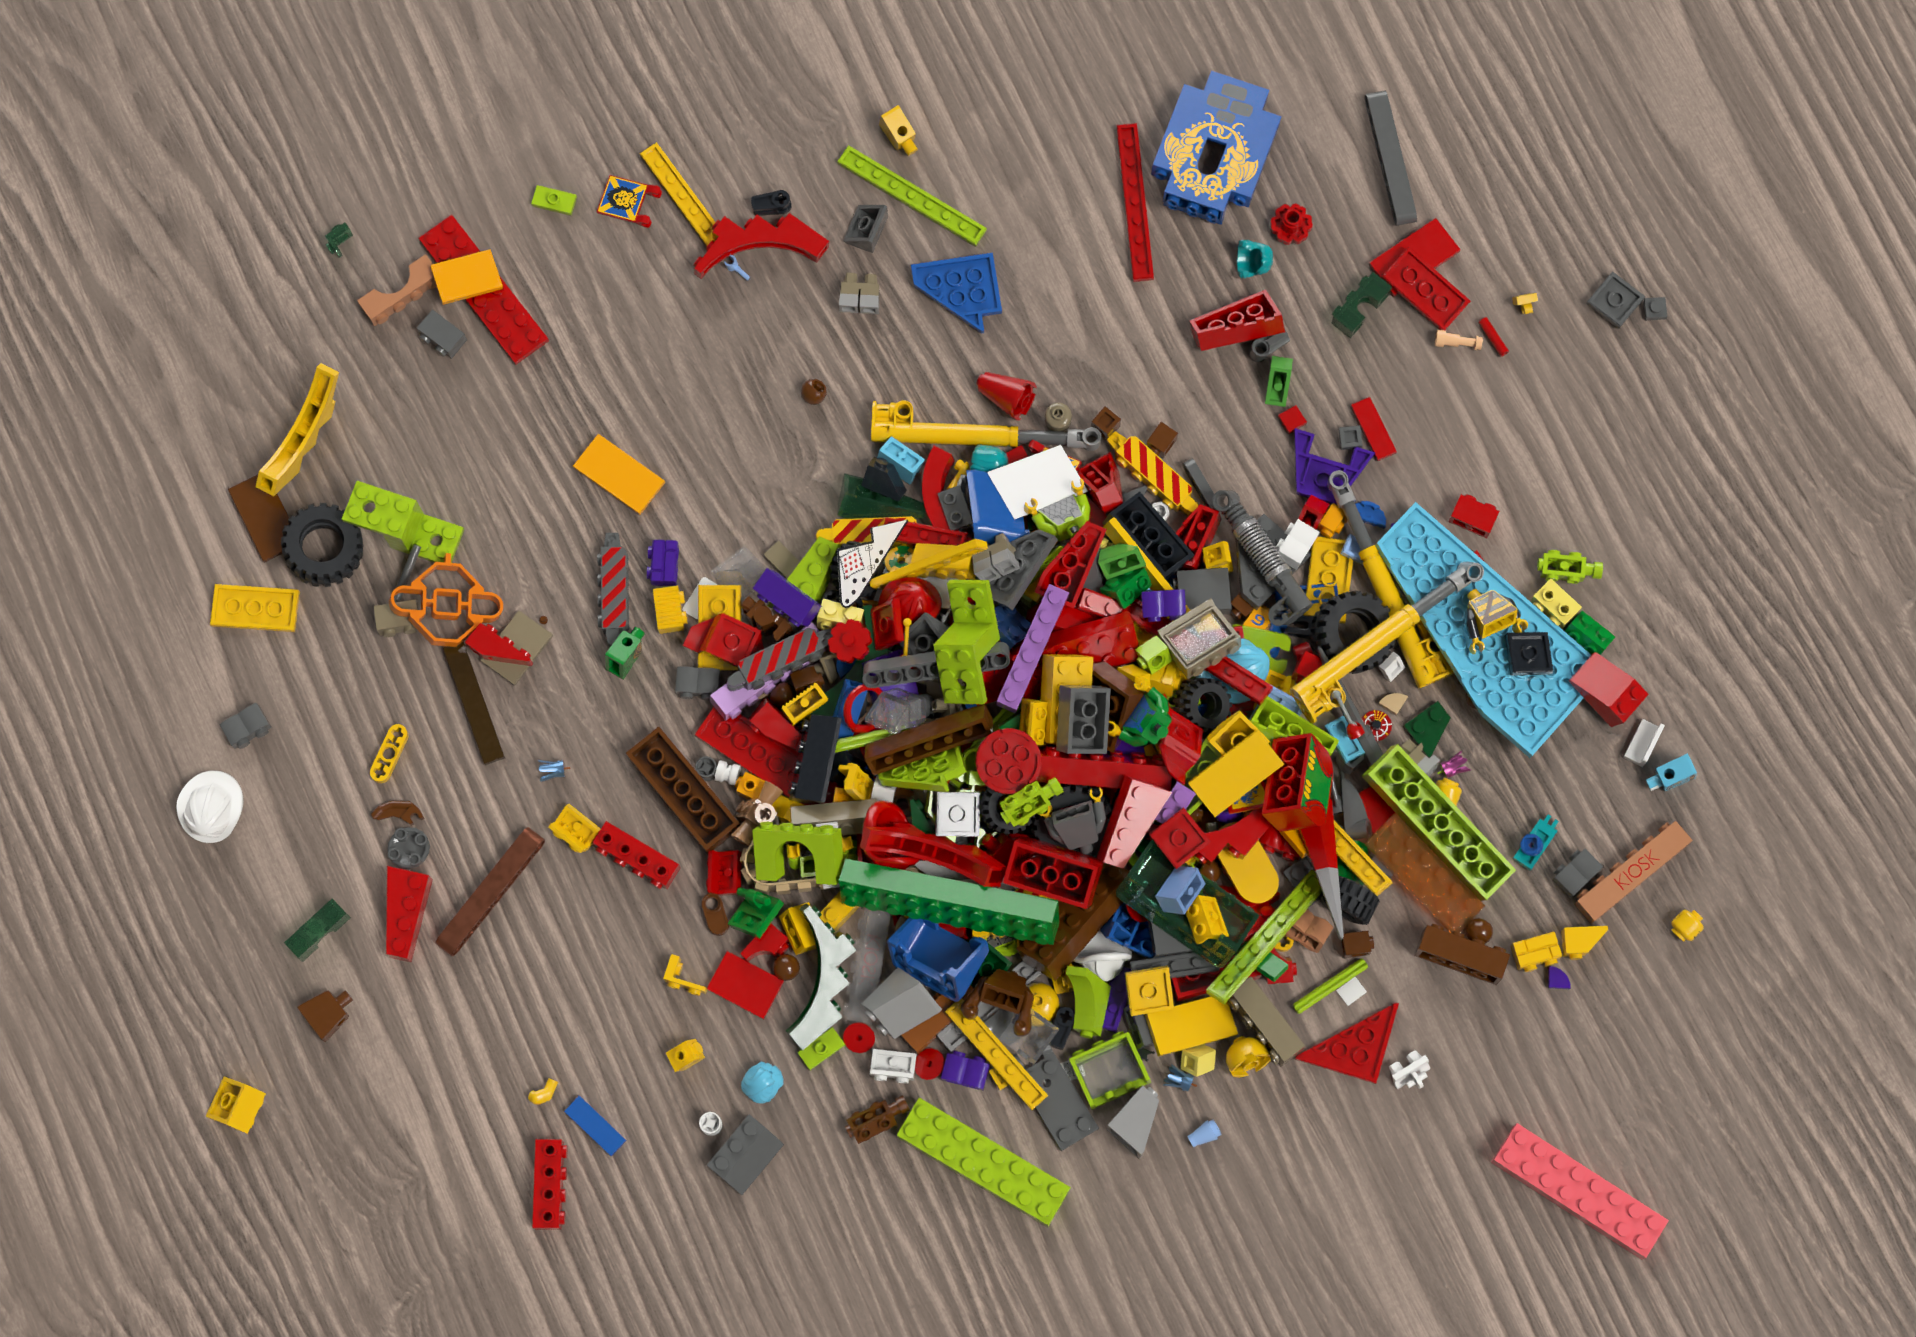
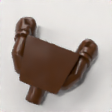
(1003, 991)

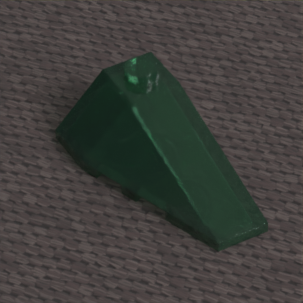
(860, 502)

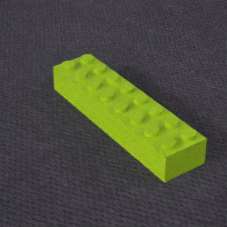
(1438, 822)
(983, 1162)

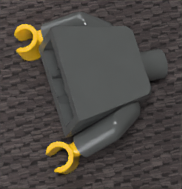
(1077, 824)

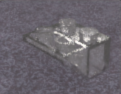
(897, 710)

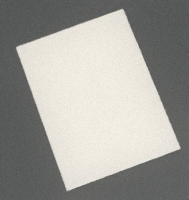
(1040, 476)

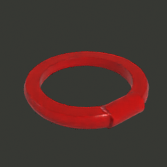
(858, 728)

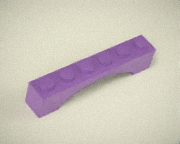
(1032, 648)

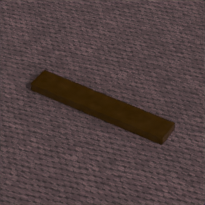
(474, 703)

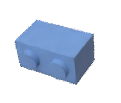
(1180, 890)

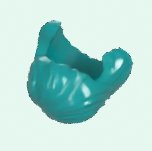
(1253, 258)
(988, 458)

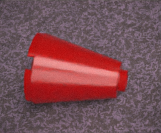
(1008, 393)

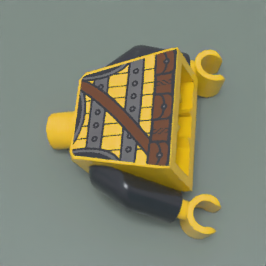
(1489, 614)

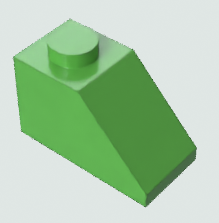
(1278, 381)
(1120, 560)

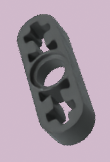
(1199, 482)

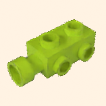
(1563, 563)
(1029, 801)

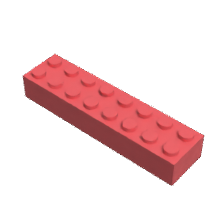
(1580, 1191)

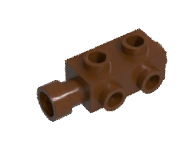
(875, 1122)

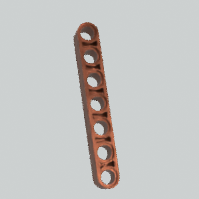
(490, 891)

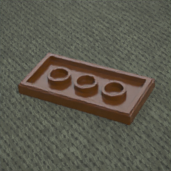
(262, 515)

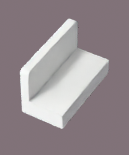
(1643, 742)

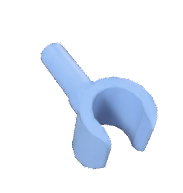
(734, 267)

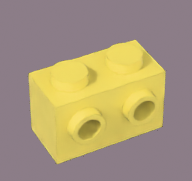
(1556, 604)
(833, 613)

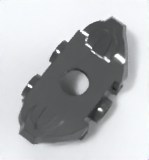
(956, 506)

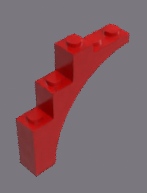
(759, 233)
(1237, 838)
(910, 841)

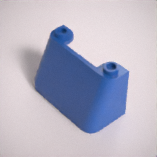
(989, 510)
(937, 956)

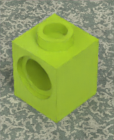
(1153, 655)

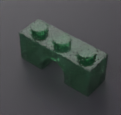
(1371, 291)
(307, 937)

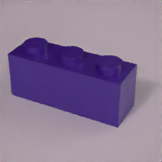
(786, 598)

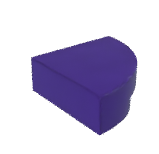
(1557, 979)

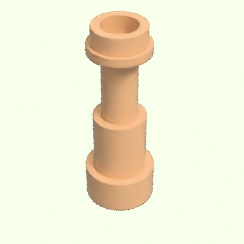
(1448, 339)

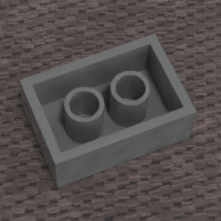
(1083, 719)

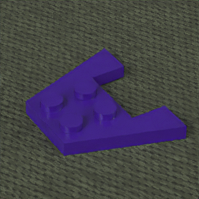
(1314, 471)

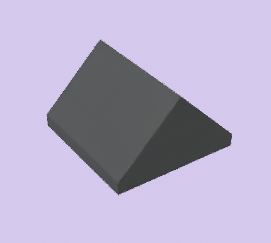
(866, 226)

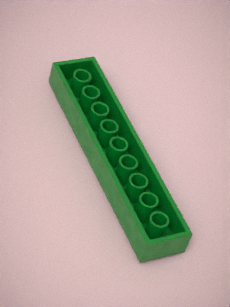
(949, 902)

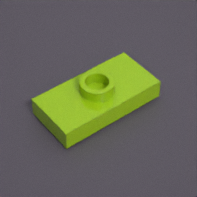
(554, 200)
(821, 1048)

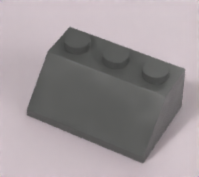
(745, 1154)

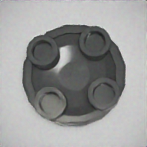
(408, 847)

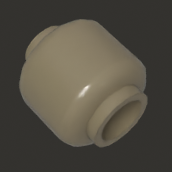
(1058, 417)

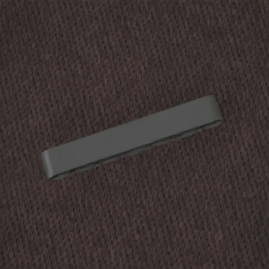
(1390, 158)
(924, 663)

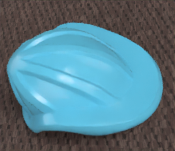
(1250, 658)

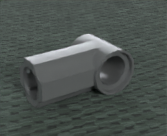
(1269, 345)

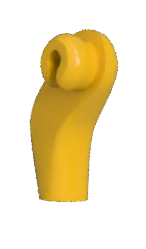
(961, 467)

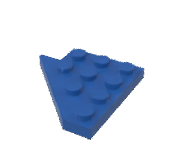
(961, 286)

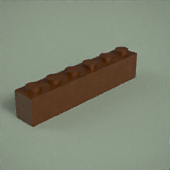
(928, 739)

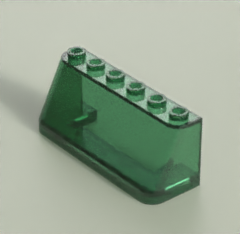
(1145, 881)

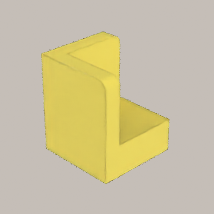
(1198, 1060)

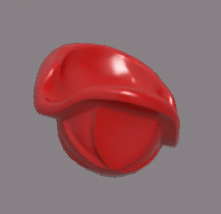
(915, 597)
(885, 815)

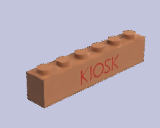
(1633, 872)

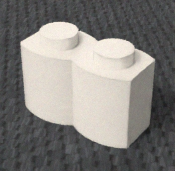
(1297, 543)

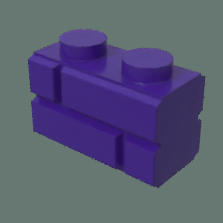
(664, 562)

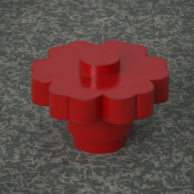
(1291, 224)
(849, 641)

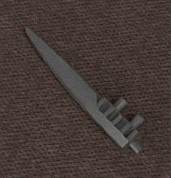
(1367, 740)

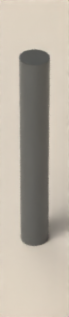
(407, 570)

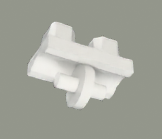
(1413, 1073)

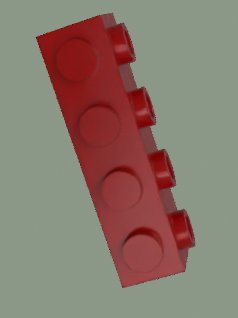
(636, 855)
(549, 1184)

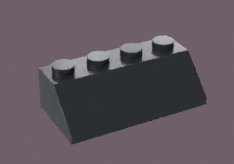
(1152, 534)
(814, 759)

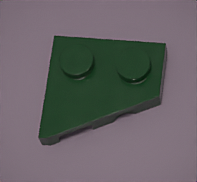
(1428, 727)

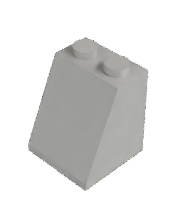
(900, 1004)
(1135, 1120)

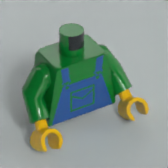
(1148, 719)

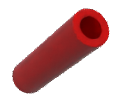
(1493, 336)

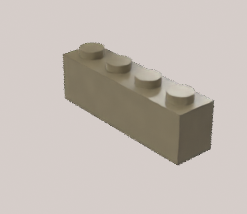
(848, 814)

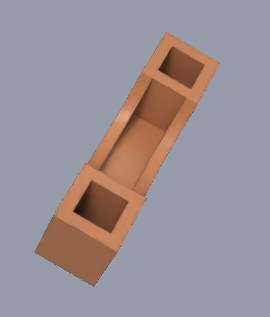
(380, 306)

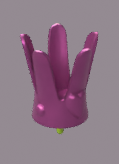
(1450, 768)

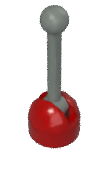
(1353, 729)

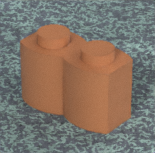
(1310, 931)

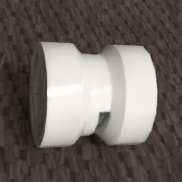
(727, 772)
(712, 1121)

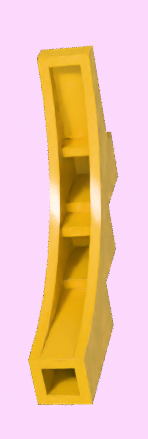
(303, 435)

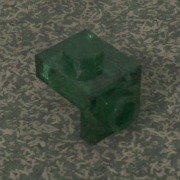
(337, 236)

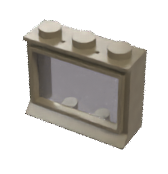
(1199, 639)

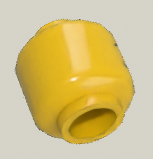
(1450, 789)
(1687, 925)

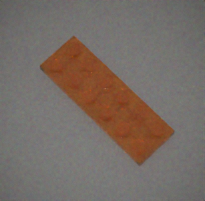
(1424, 874)

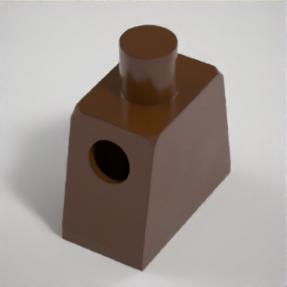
(326, 1013)

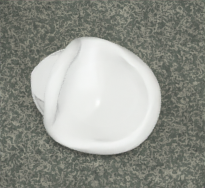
(210, 806)
(1103, 957)

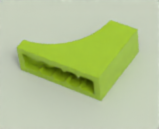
(1090, 1001)

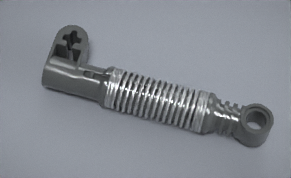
(1274, 569)

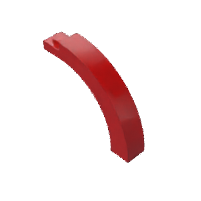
(933, 482)

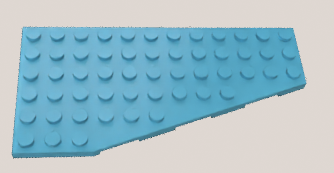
(1518, 706)

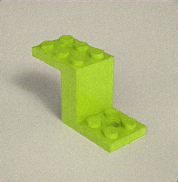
(401, 522)
(966, 642)

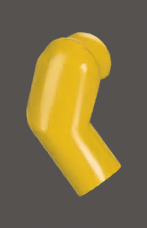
(543, 1095)

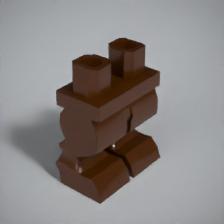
(761, 616)

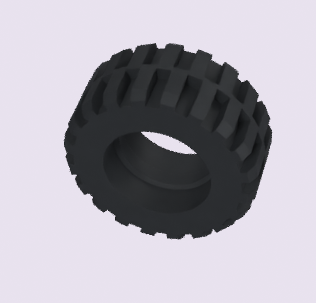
(328, 571)
(1328, 619)
(1072, 796)

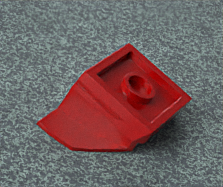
(724, 639)
(1181, 746)

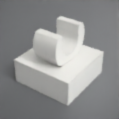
(1391, 666)

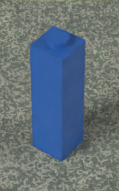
(856, 707)

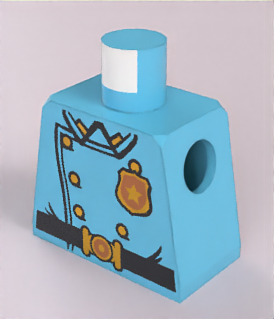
(1680, 768)

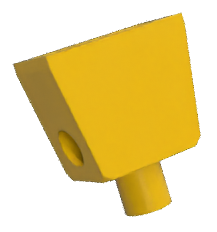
(896, 123)

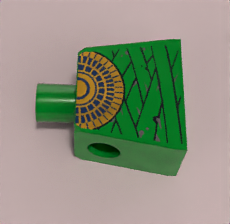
(624, 652)

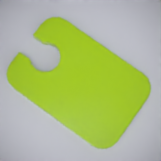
(1266, 641)

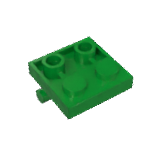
(755, 912)

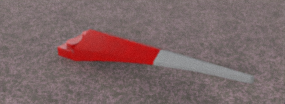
(1321, 849)

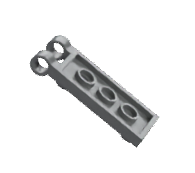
(1063, 1108)

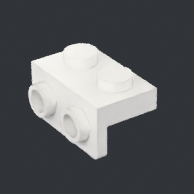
(893, 1065)

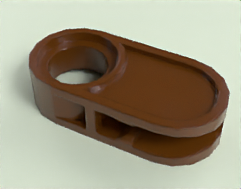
(716, 918)

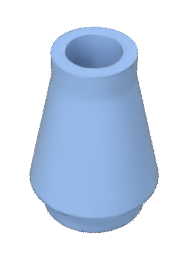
(1205, 1133)

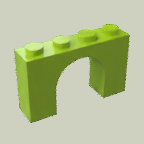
(822, 841)

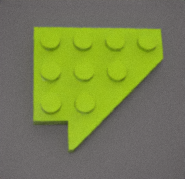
(927, 773)

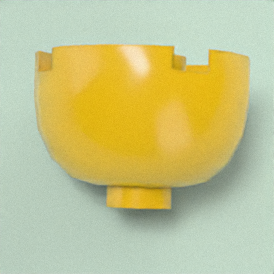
(1045, 1000)
(1246, 1055)

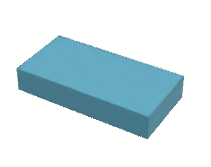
(1347, 748)

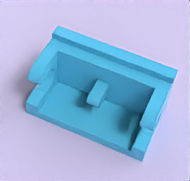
(904, 459)

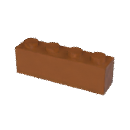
(924, 1033)

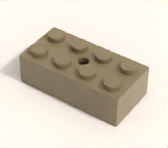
(1266, 1022)

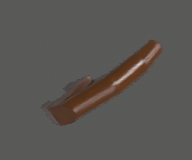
(400, 809)

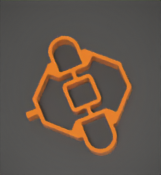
(475, 592)

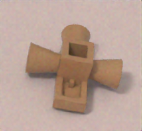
(756, 811)

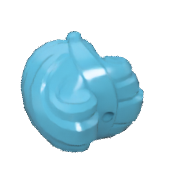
(762, 1082)

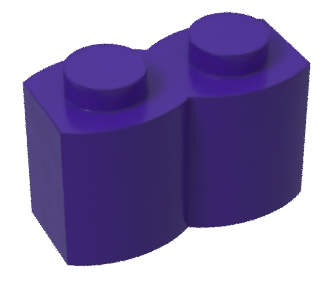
(1163, 604)
(965, 1071)

